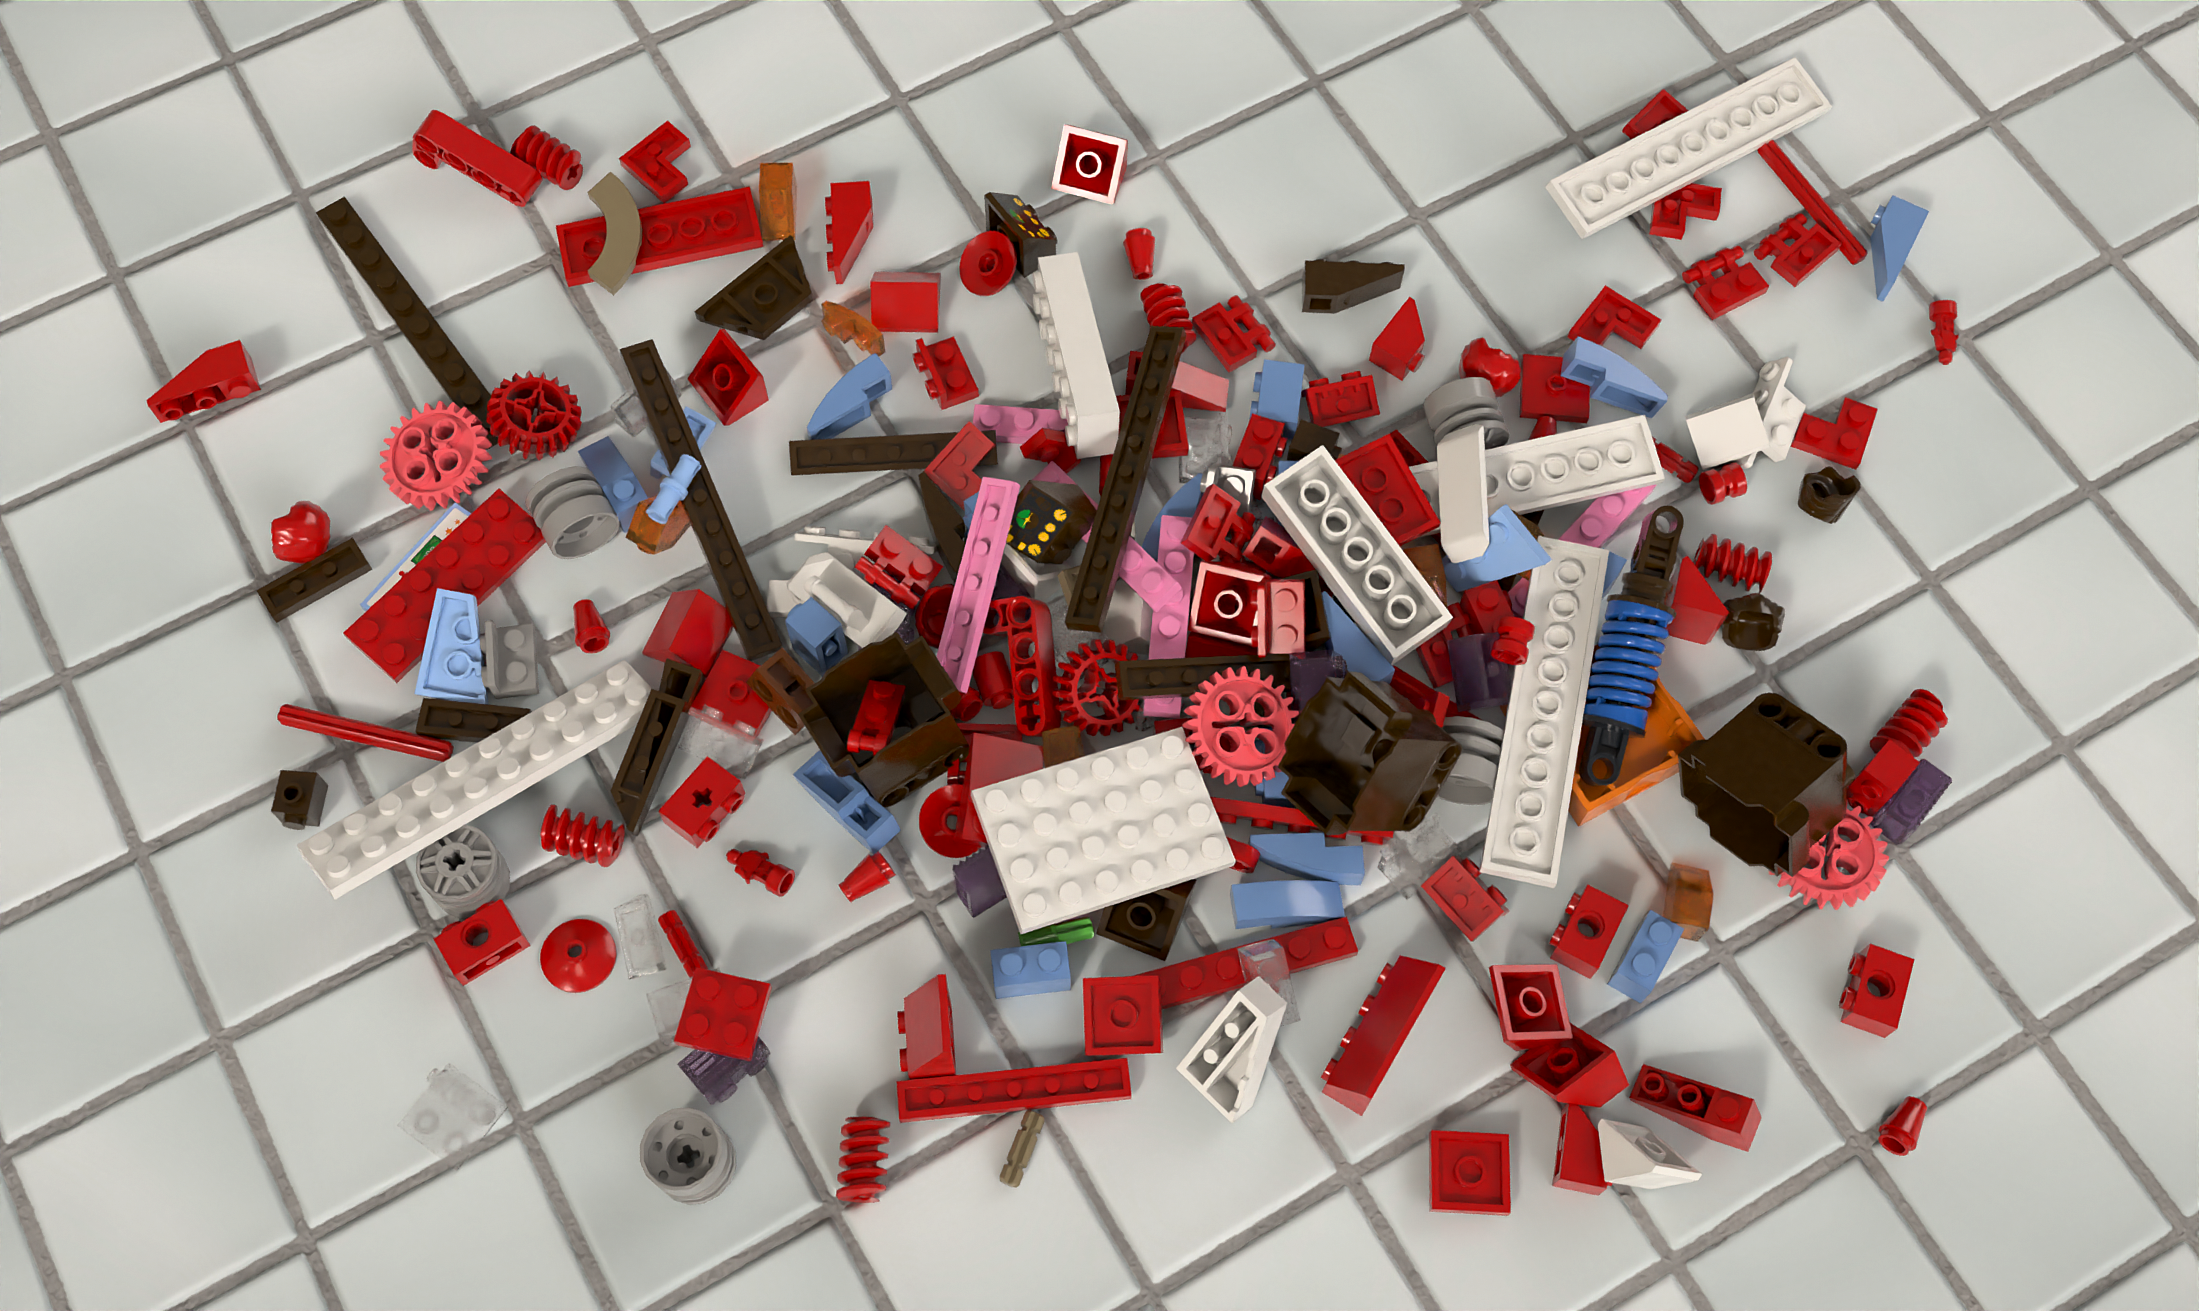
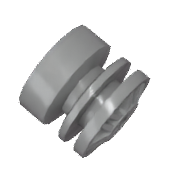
(1465, 404)
(572, 512)
(1477, 767)
(478, 881)
(668, 1150)

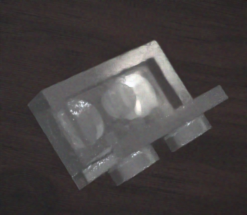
(1207, 446)

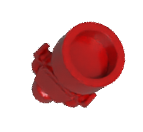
(1943, 314)
(753, 865)

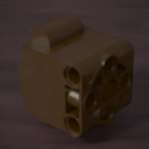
(926, 709)
(1365, 758)
(1768, 783)

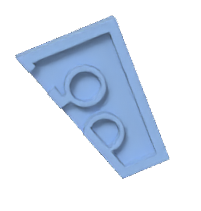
(1509, 552)
(453, 651)

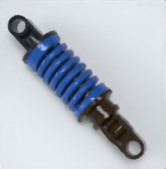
(1629, 648)

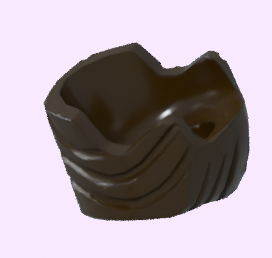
(1827, 494)
(1752, 622)

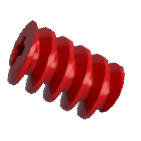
(549, 157)
(1167, 308)
(1733, 562)
(1913, 723)
(581, 838)
(862, 1159)

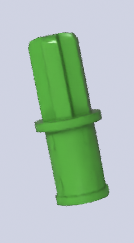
(1068, 931)

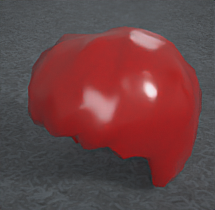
(1491, 364)
(301, 533)
(932, 613)

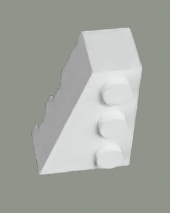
(1236, 1049)

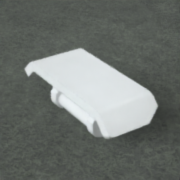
(1463, 493)
(848, 598)

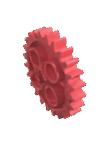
(407, 462)
(1240, 694)
(1860, 858)

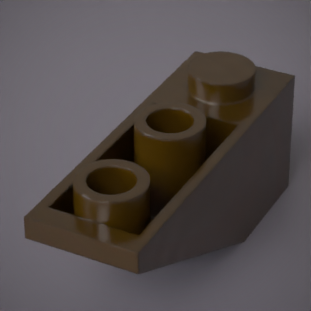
(1341, 285)

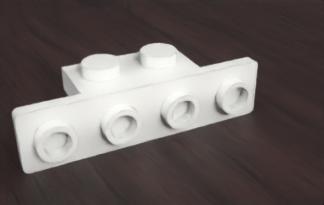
(1778, 411)
(850, 547)

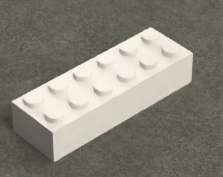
(1077, 355)
(1356, 555)

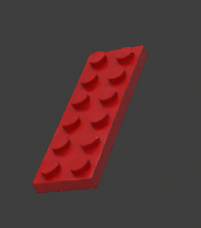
(670, 234)
(468, 561)

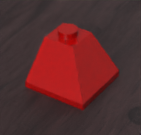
(1574, 1070)

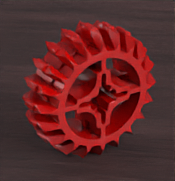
(515, 405)
(1086, 662)

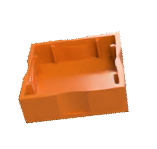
(1645, 759)

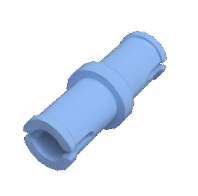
(673, 489)

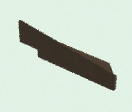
(655, 742)

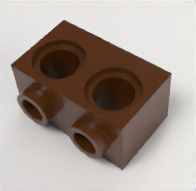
(782, 687)

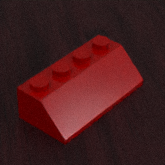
(1381, 1033)

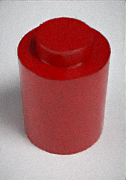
(993, 680)

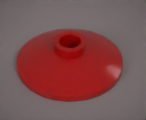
(979, 258)
(933, 822)
(587, 969)

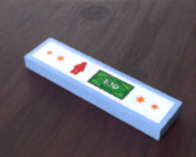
(440, 530)

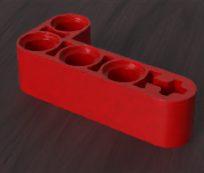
(450, 142)
(1026, 668)

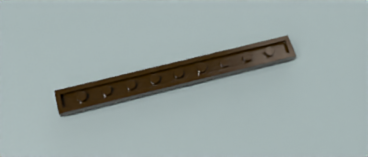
(406, 310)
(1125, 480)
(702, 502)

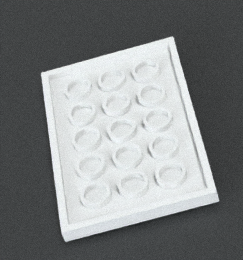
(1101, 829)

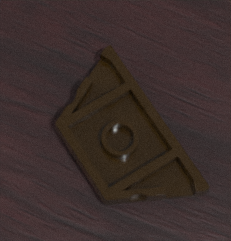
(762, 295)

